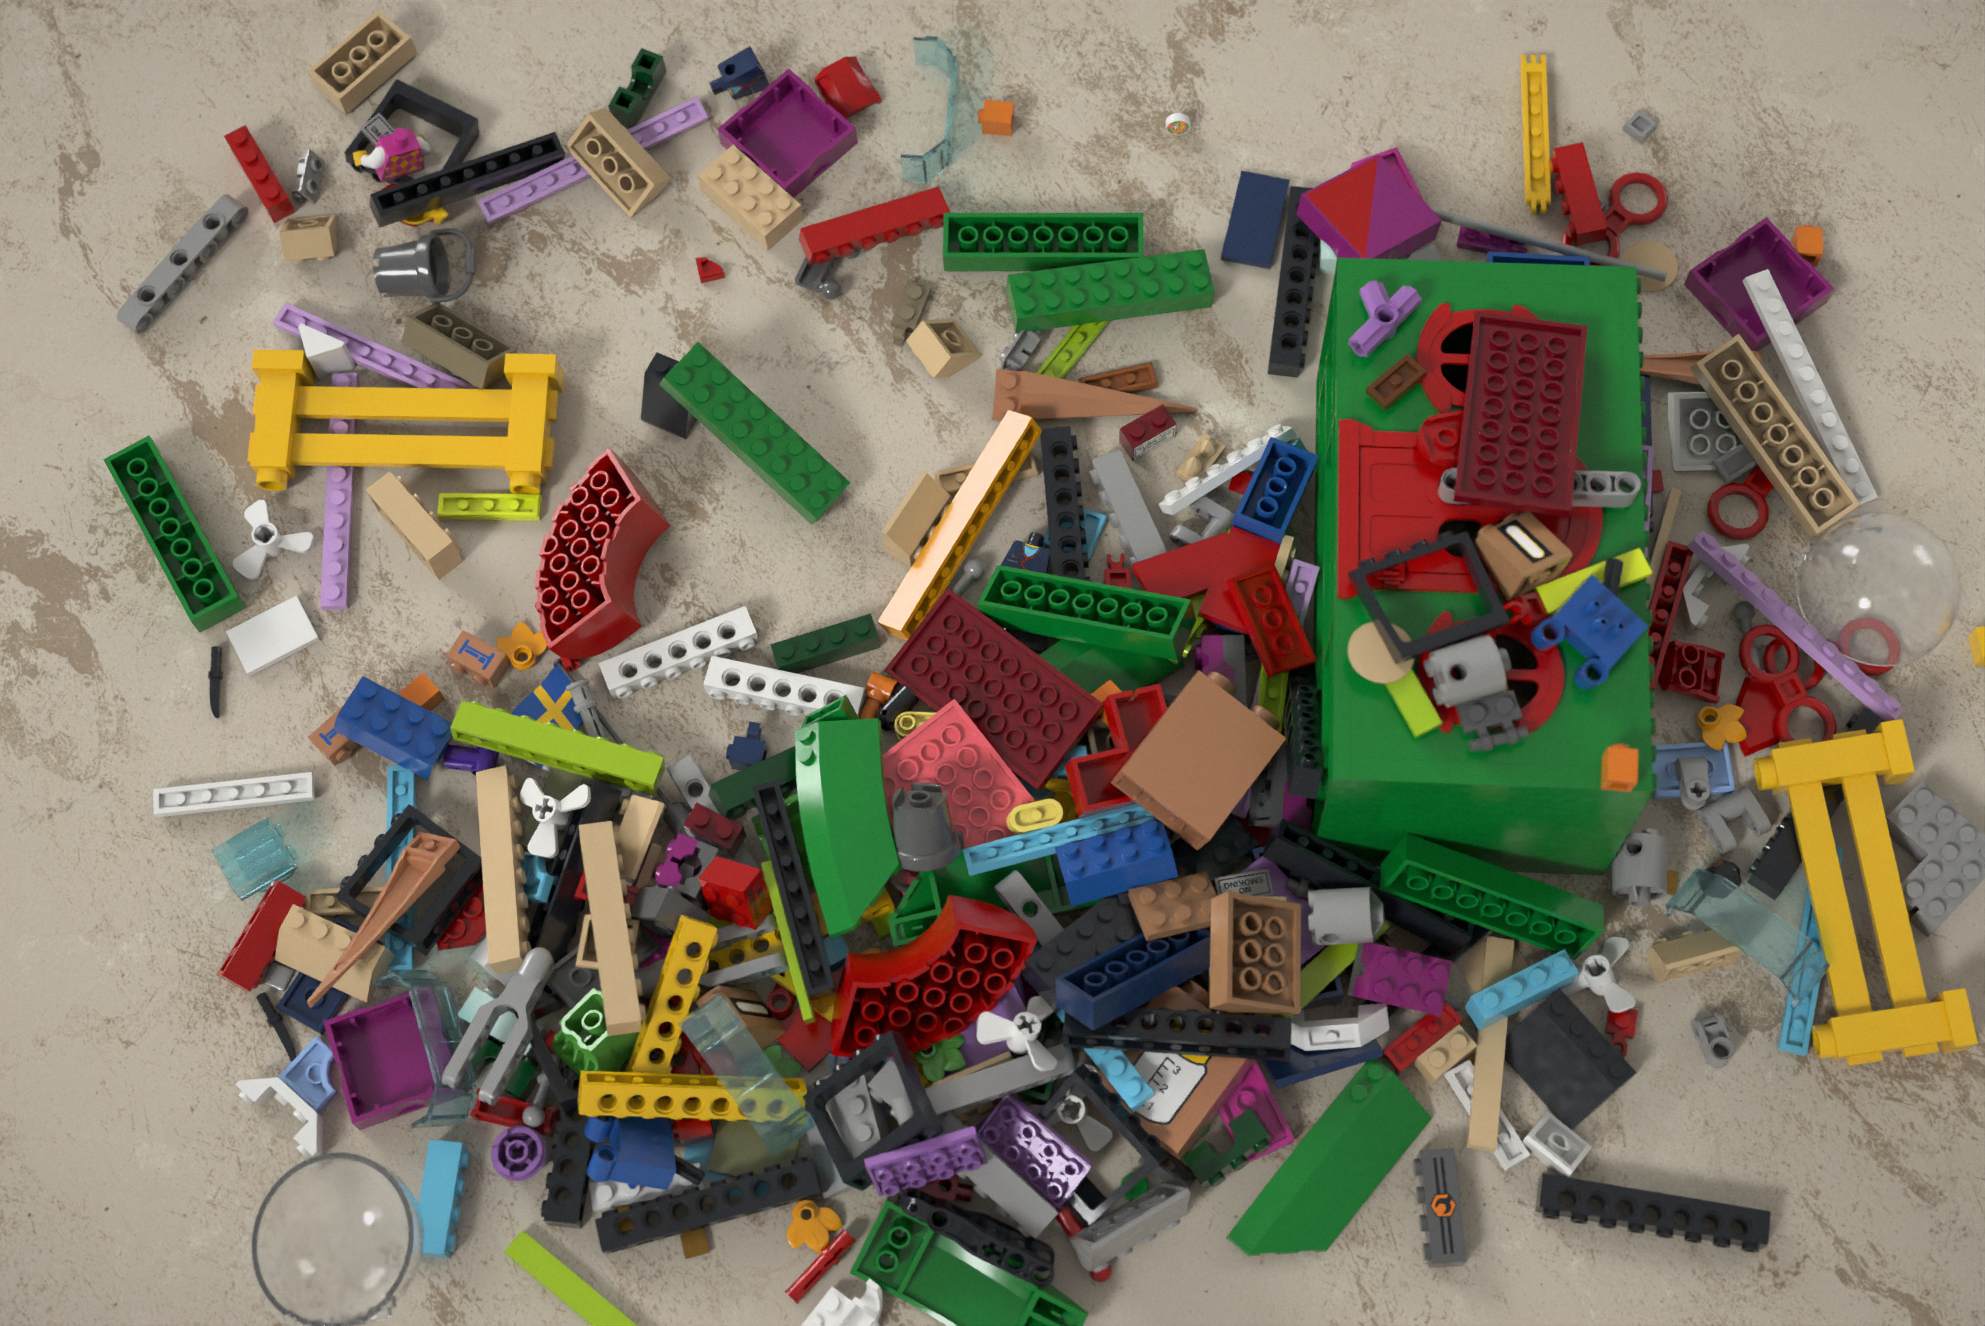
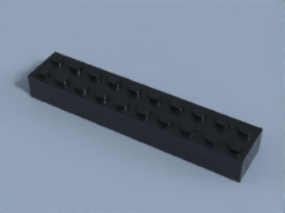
(1114, 918)

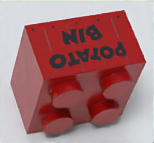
(735, 892)

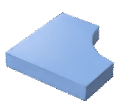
(310, 1075)

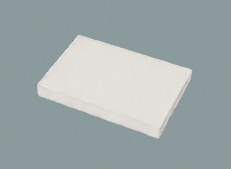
(272, 636)

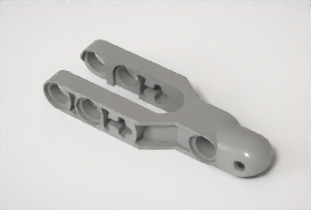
(729, 976)
(520, 994)

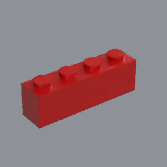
(259, 174)
(1578, 194)
(259, 937)

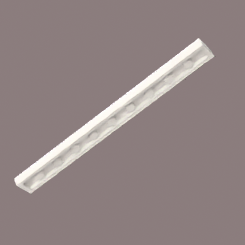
(1808, 384)

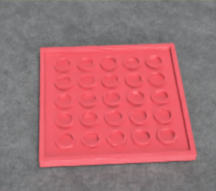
(963, 762)

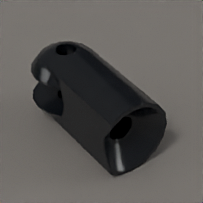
(901, 701)

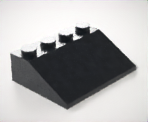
(1566, 1060)

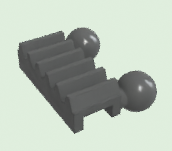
(814, 277)

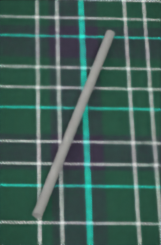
(1546, 244)

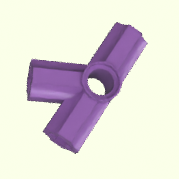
(1382, 308)

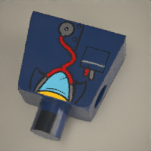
(740, 75)
(1028, 555)

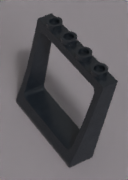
(428, 109)
(1405, 651)
(445, 906)
(567, 1098)
(920, 1127)
(1087, 1199)

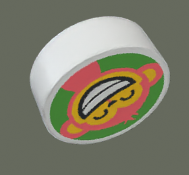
(1177, 124)

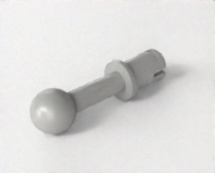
(973, 569)
(1744, 612)
(534, 1114)

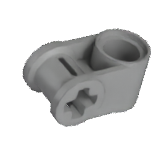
(1693, 777)
(1713, 1033)

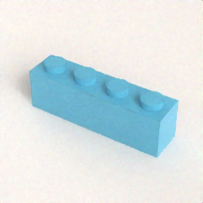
(1521, 990)
(440, 1195)

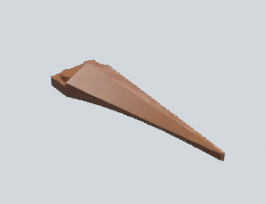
(1677, 365)
(1057, 398)
(413, 874)

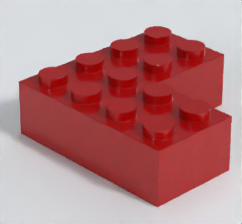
(1129, 725)

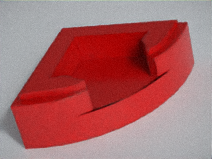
(708, 270)

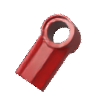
(780, 993)

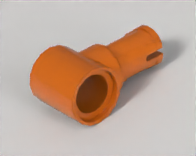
(878, 690)

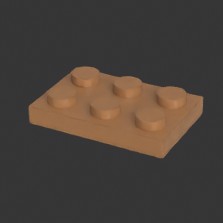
(1173, 905)

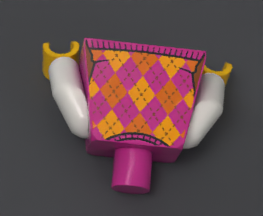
(395, 154)

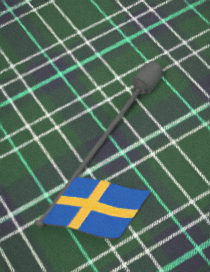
(555, 704)

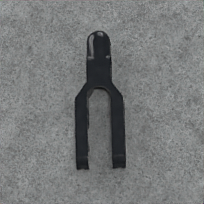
(973, 1234)

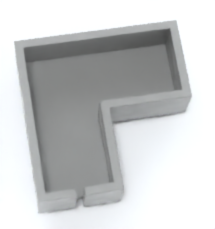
(1948, 854)

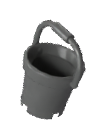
(421, 267)
(923, 830)

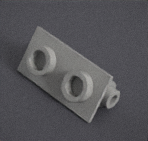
(310, 171)
(1014, 356)

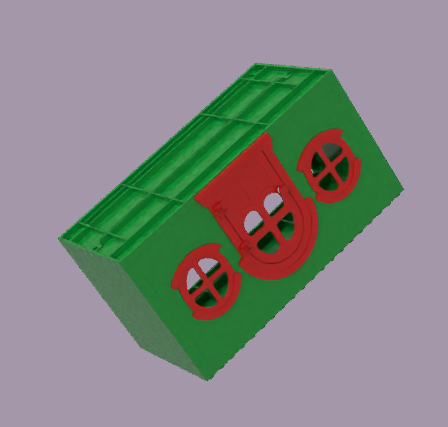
(1523, 802)

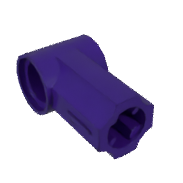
(469, 758)

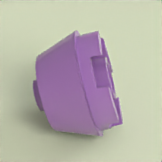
(518, 1153)

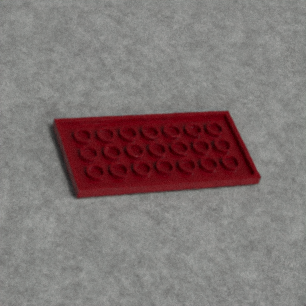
(1521, 414)
(1004, 687)

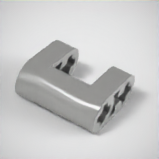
(1217, 516)
(1738, 803)

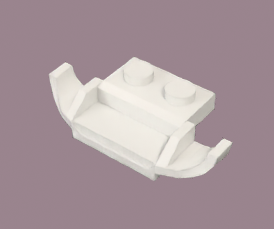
(840, 1311)

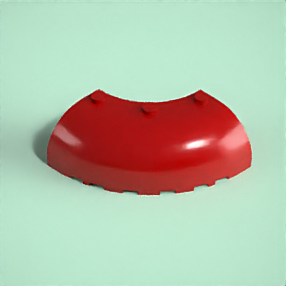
(594, 560)
(933, 982)

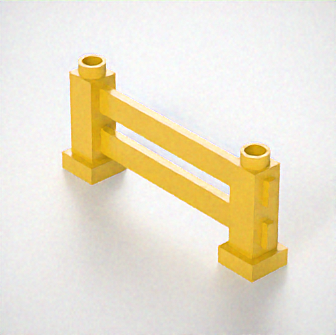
(290, 393)
(1856, 1031)

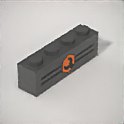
(1441, 1208)

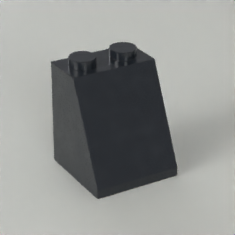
(658, 405)

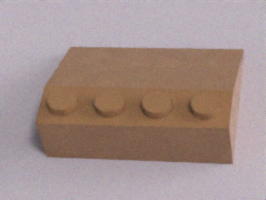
(1255, 954)

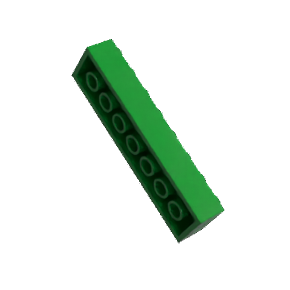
(1038, 240)
(1109, 290)
(754, 433)
(174, 534)
(1088, 612)
(1491, 896)

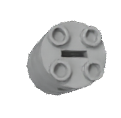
(1478, 670)
(1641, 868)
(1344, 916)

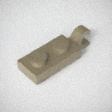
(909, 310)

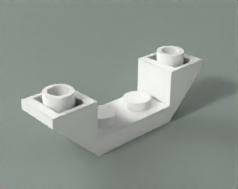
(1691, 607)
(1340, 1033)
(261, 1091)

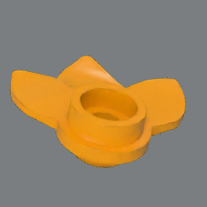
(522, 643)
(1723, 728)
(813, 1230)

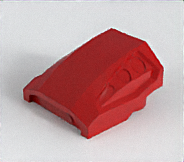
(846, 87)
(1692, 671)

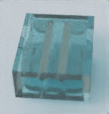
(256, 858)

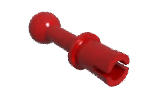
(1071, 1227)

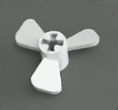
(252, 561)
(551, 814)
(1605, 983)
(1020, 1033)
(1094, 1133)

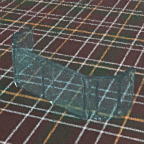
(925, 167)
(1752, 930)
(441, 1036)
(747, 1074)

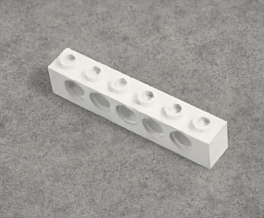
(664, 650)
(723, 670)

